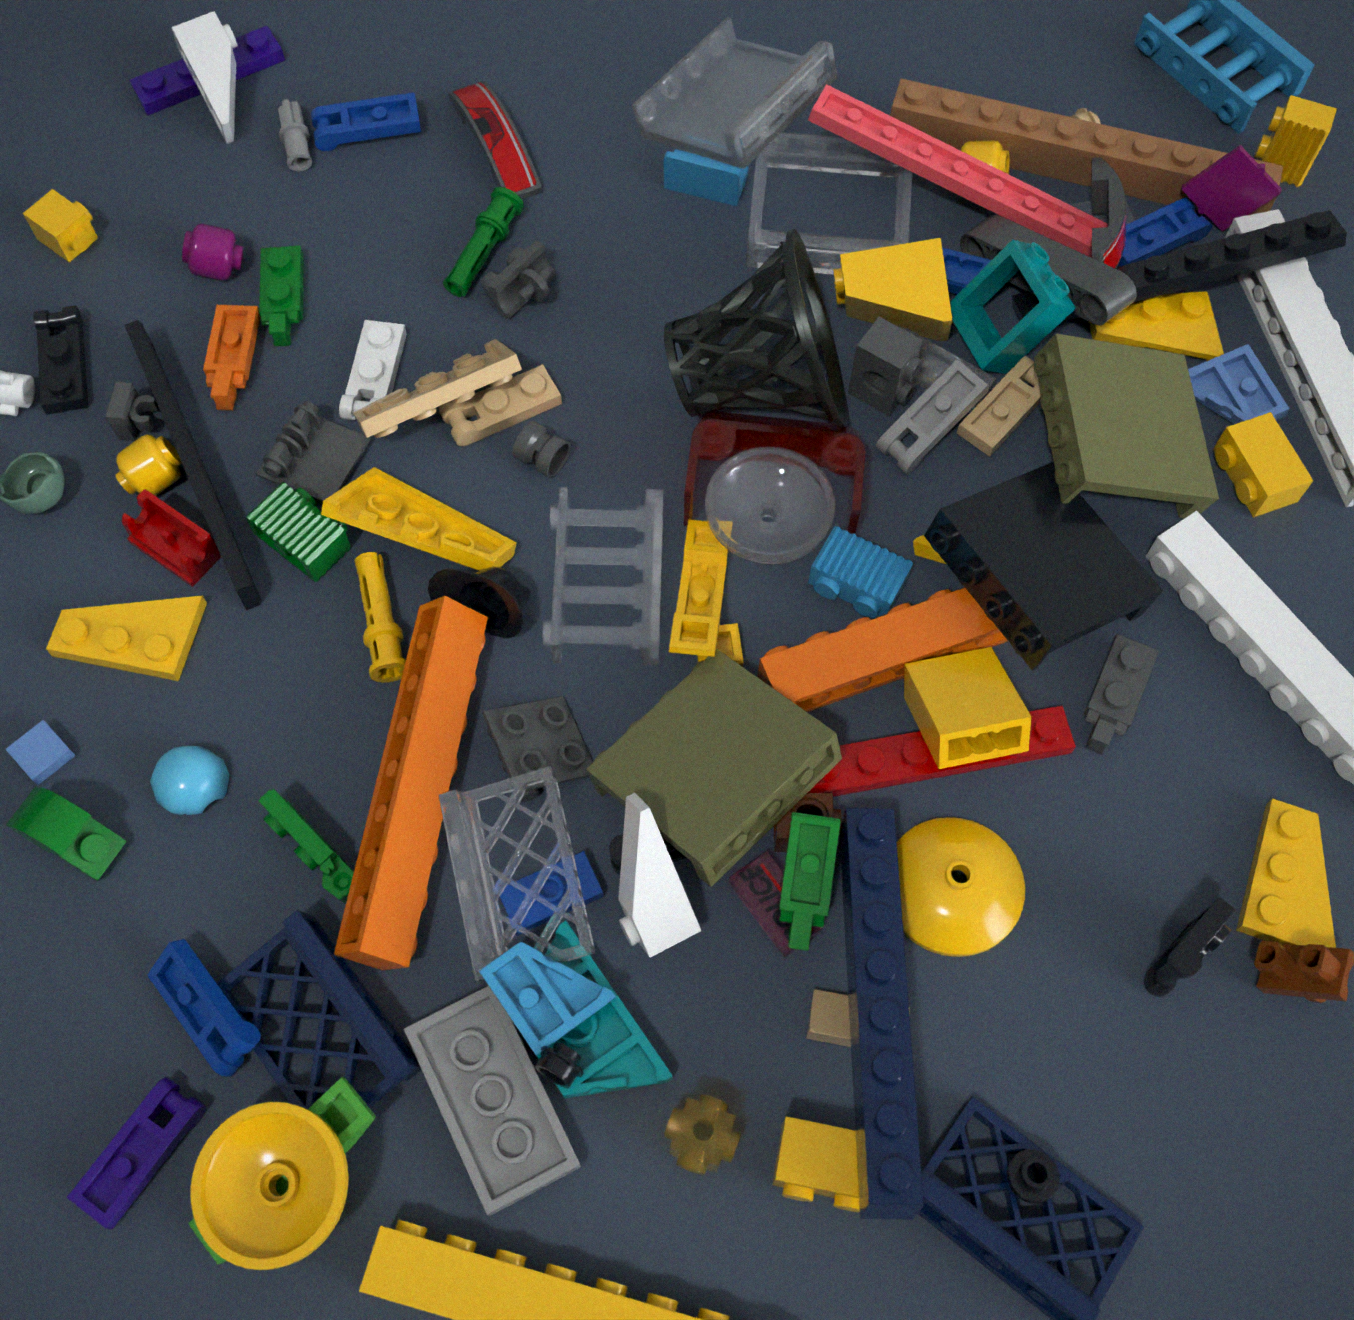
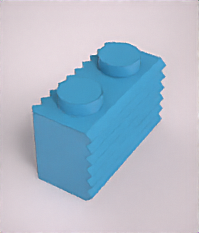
(859, 573)

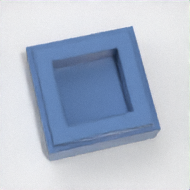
(40, 752)

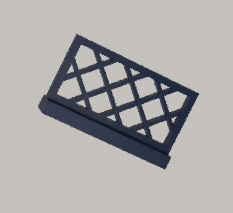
(340, 989)
(1008, 1255)

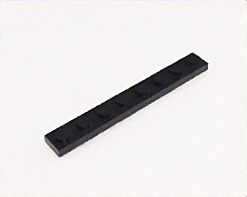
(1222, 258)

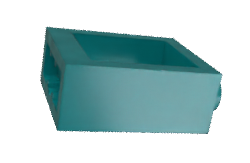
(976, 327)

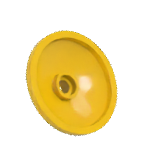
(952, 915)
(237, 1179)

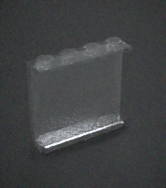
(732, 96)

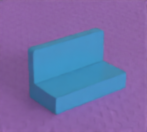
(703, 177)

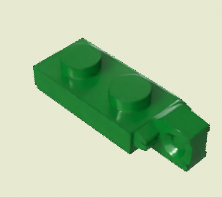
(281, 290)
(312, 846)
(808, 875)

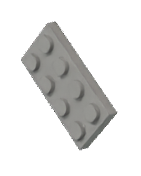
(491, 1100)

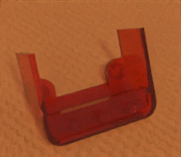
(827, 445)

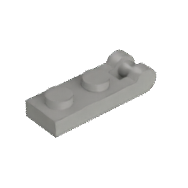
(933, 415)

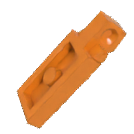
(230, 352)

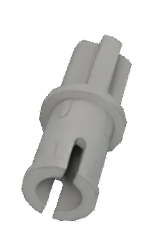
(294, 136)

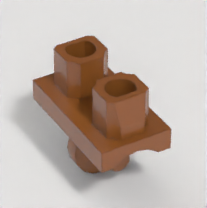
(1304, 971)

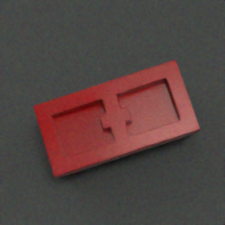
(171, 539)

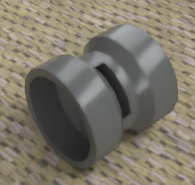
(541, 449)

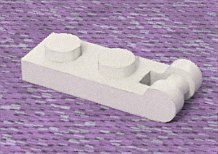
(373, 366)

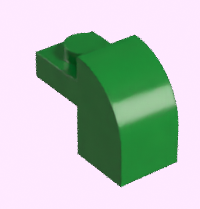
(66, 832)

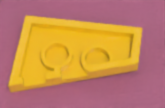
(1166, 323)

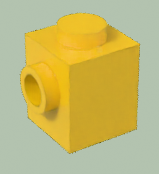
(61, 225)

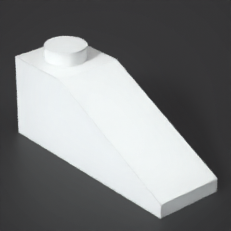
(211, 61)
(649, 885)

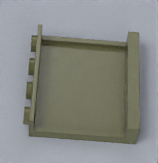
(1124, 423)
(718, 763)

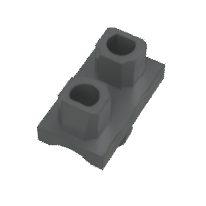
(521, 280)

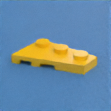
(130, 637)
(1288, 881)

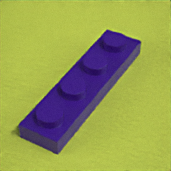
(175, 83)

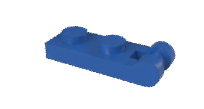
(364, 120)
(1163, 231)
(203, 1008)

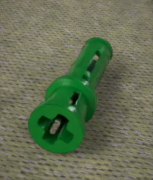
(490, 229)

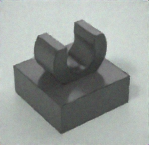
(127, 409)

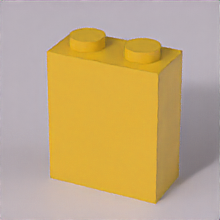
(966, 707)

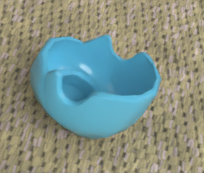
(189, 780)

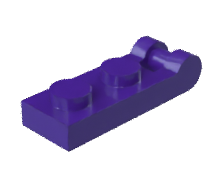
(136, 1154)

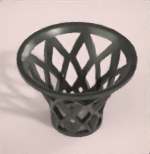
(716, 361)

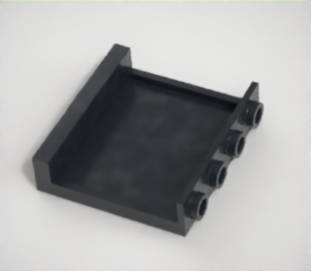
(1039, 563)

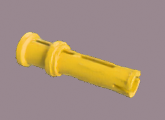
(382, 633)

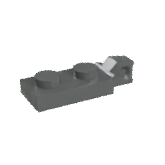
(1118, 690)

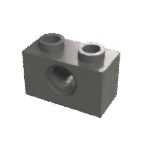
(885, 366)

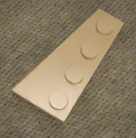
(438, 388)

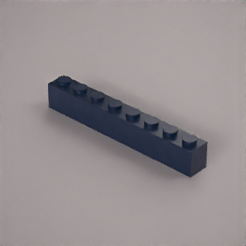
(879, 1018)

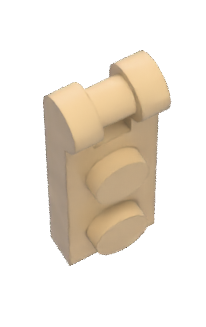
(501, 406)
(1002, 408)

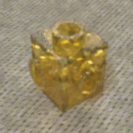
(700, 1155)

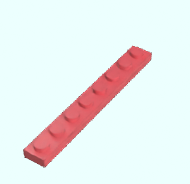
(954, 170)

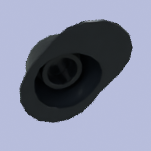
(489, 592)

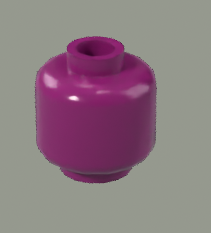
(212, 252)

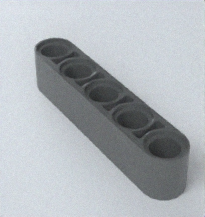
(1094, 287)

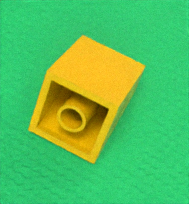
(899, 285)

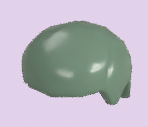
(32, 483)

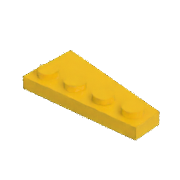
(413, 518)

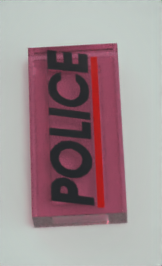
(760, 891)

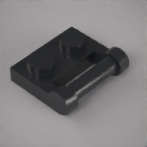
(1186, 952)

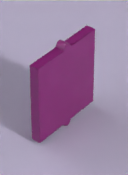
(1231, 188)

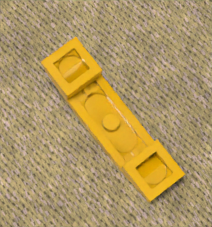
(700, 593)

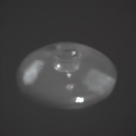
(773, 485)

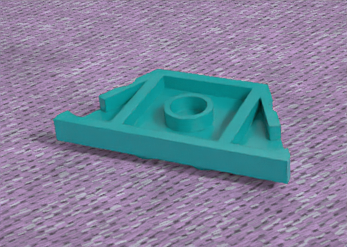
(609, 1041)

